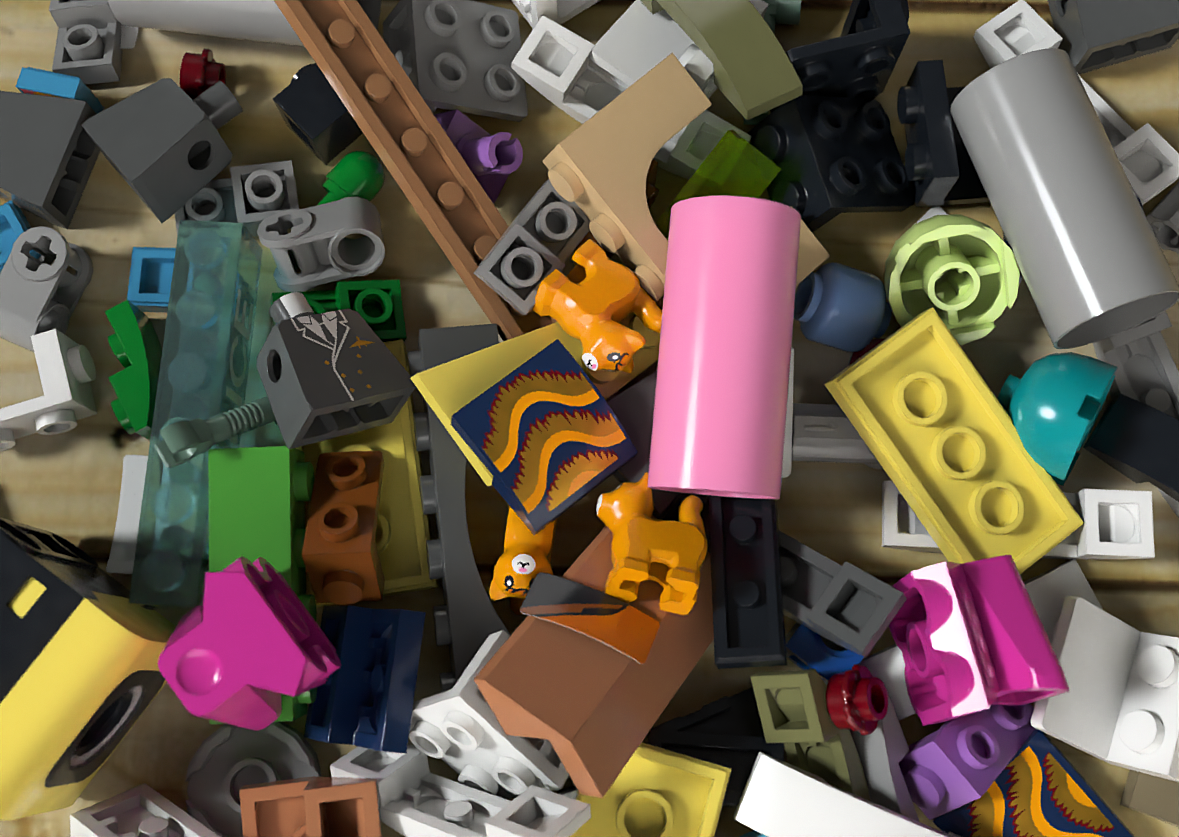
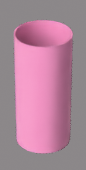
(725, 347)

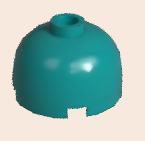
(1057, 407)

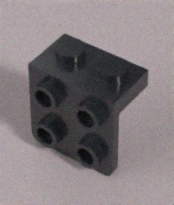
(859, 59)
(934, 150)
(833, 158)

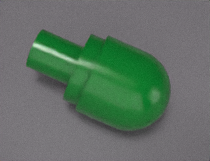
(353, 176)

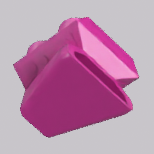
(972, 640)
(246, 648)

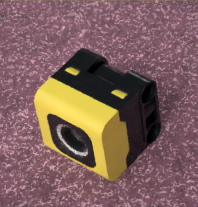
(71, 668)

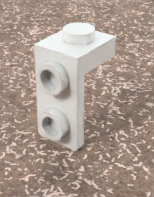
(67, 397)

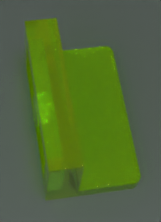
(729, 170)

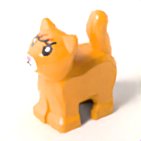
(593, 303)
(653, 548)
(521, 561)

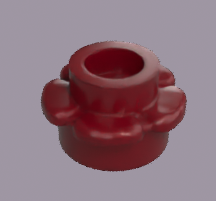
(200, 72)
(856, 700)

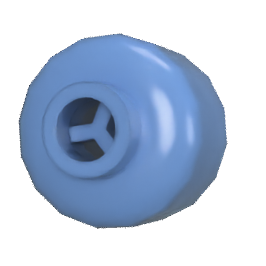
(842, 307)

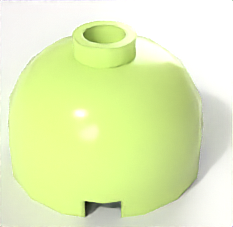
(955, 269)

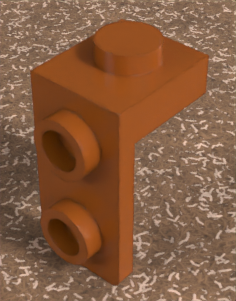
(342, 528)

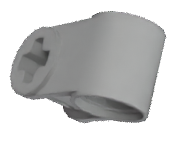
(320, 244)
(39, 294)

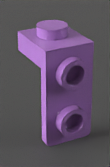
(964, 757)

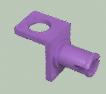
(486, 155)

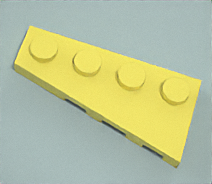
(462, 380)

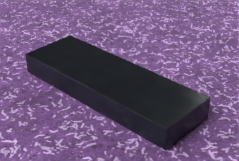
(746, 583)

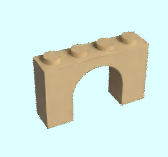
(608, 163)

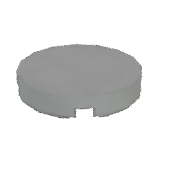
(240, 758)

